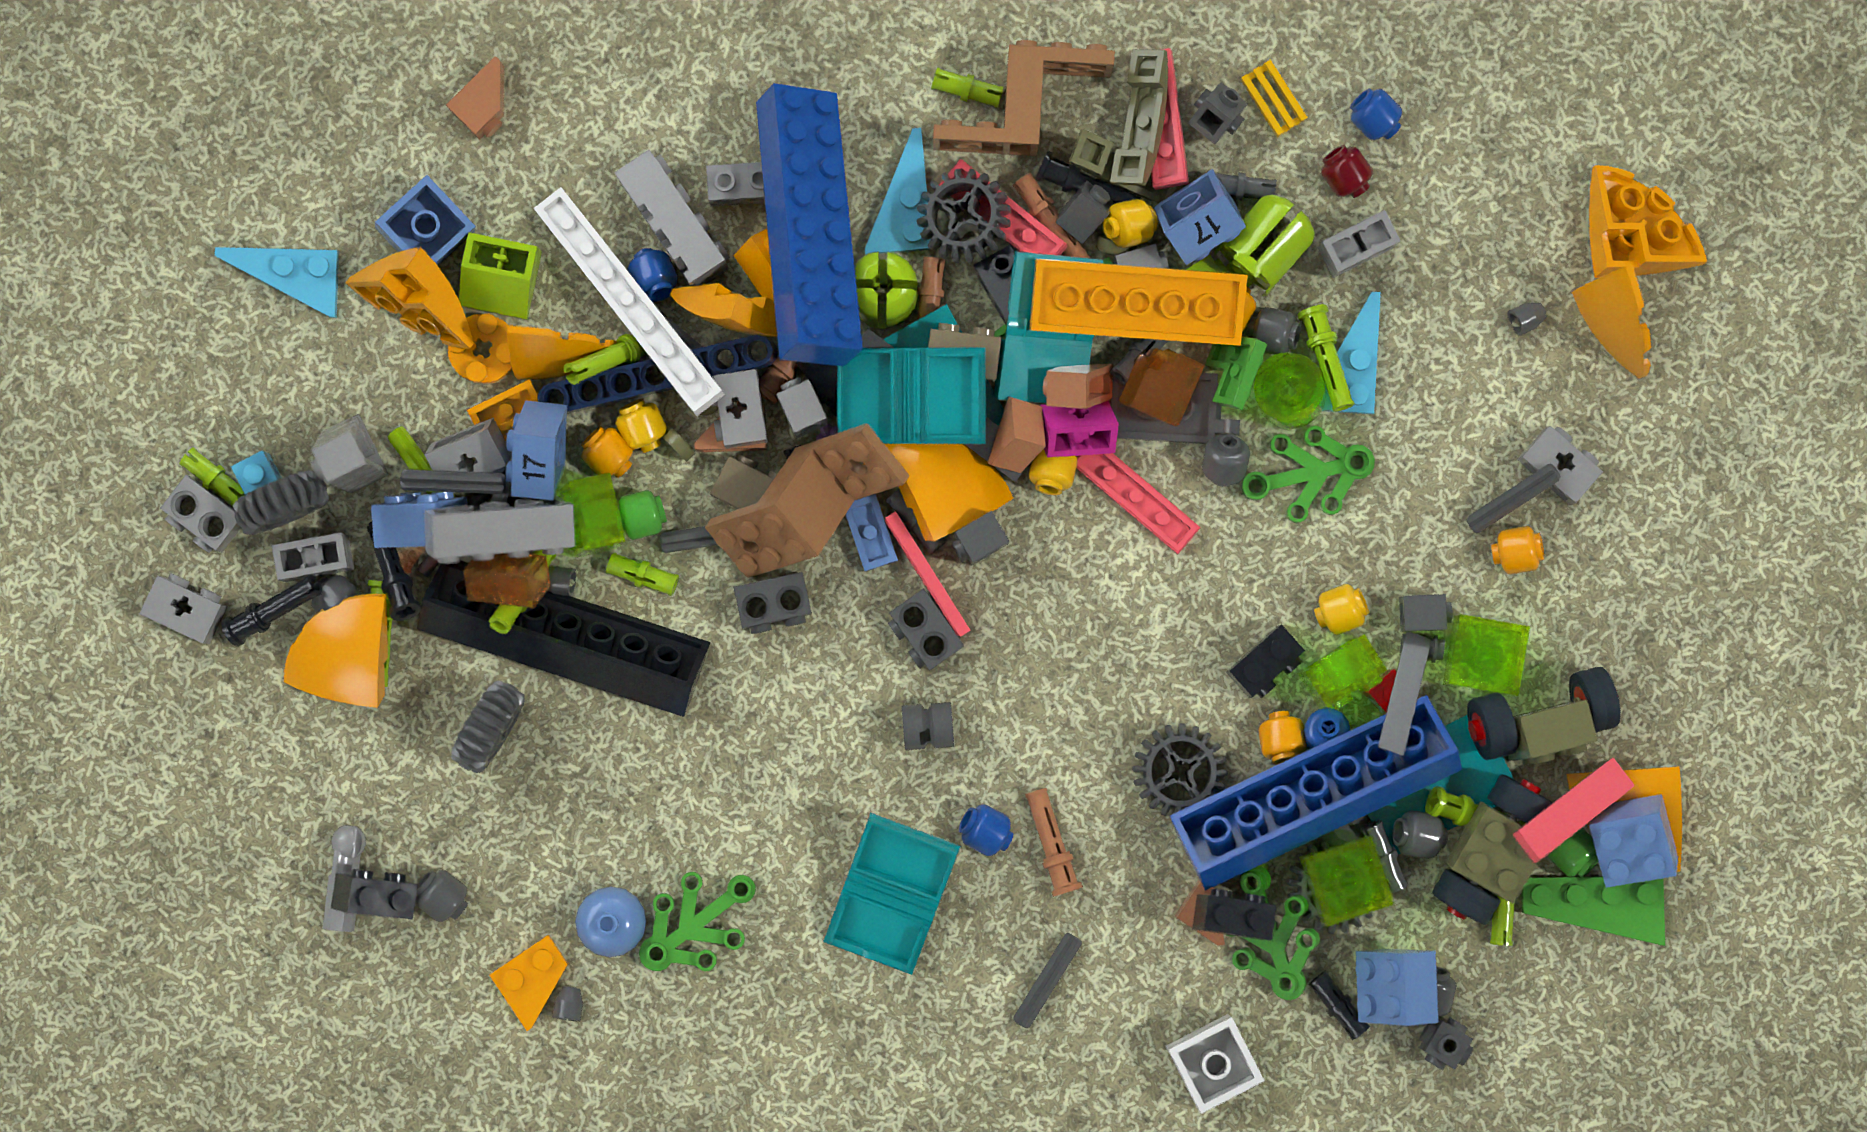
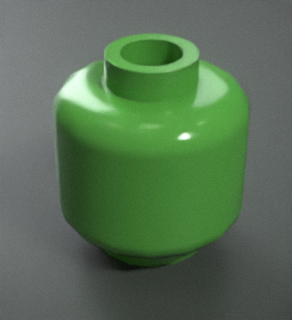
(641, 514)
(1575, 854)

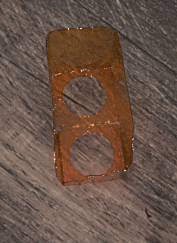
(1162, 385)

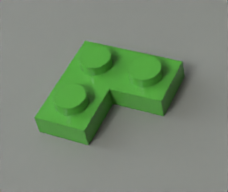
(1238, 368)

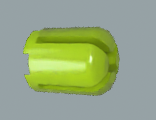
(1280, 255)
(901, 299)

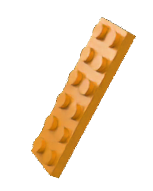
(1138, 302)

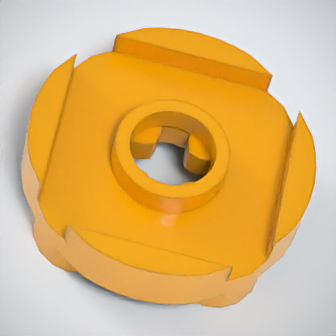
(478, 368)

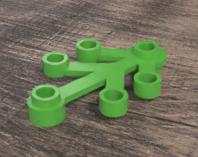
(1314, 472)
(692, 926)
(1280, 939)

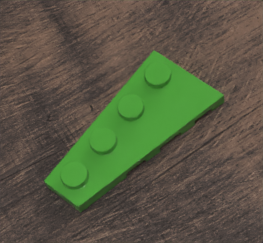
(1622, 910)

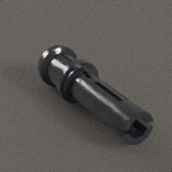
(1072, 178)
(395, 583)
(259, 616)

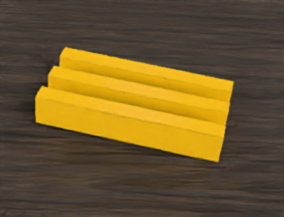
(1284, 89)

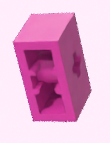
(1079, 430)

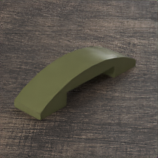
(1144, 118)
(1096, 157)

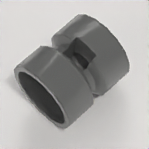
(927, 726)

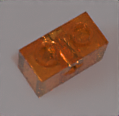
(508, 580)

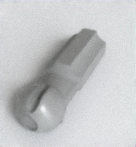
(348, 844)

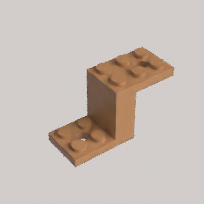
(1023, 98)
(807, 501)

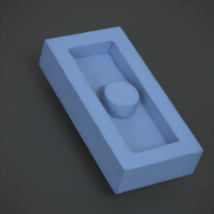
(870, 533)

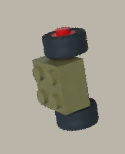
(1553, 729)
(1490, 853)

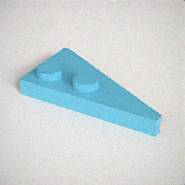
(896, 223)
(300, 273)
(1359, 358)

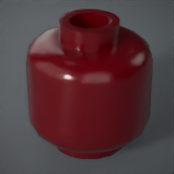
(1347, 171)

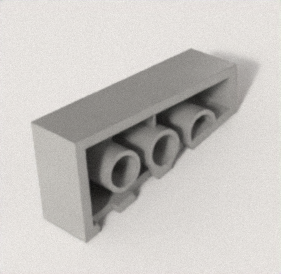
(672, 219)
(347, 456)
(499, 529)

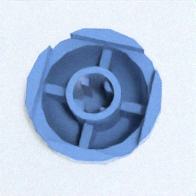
(610, 921)

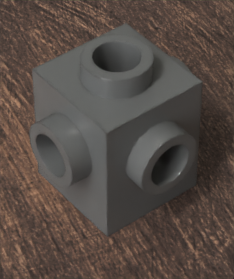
(1218, 112)
(1434, 1037)

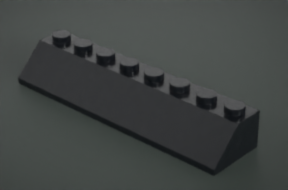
(572, 642)

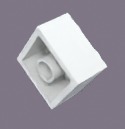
(1214, 1063)

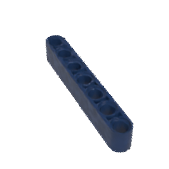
(640, 375)

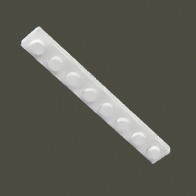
(629, 301)

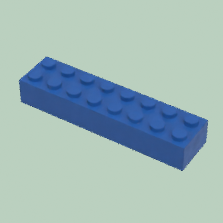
(808, 226)
(1312, 795)

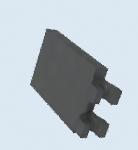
(1197, 425)

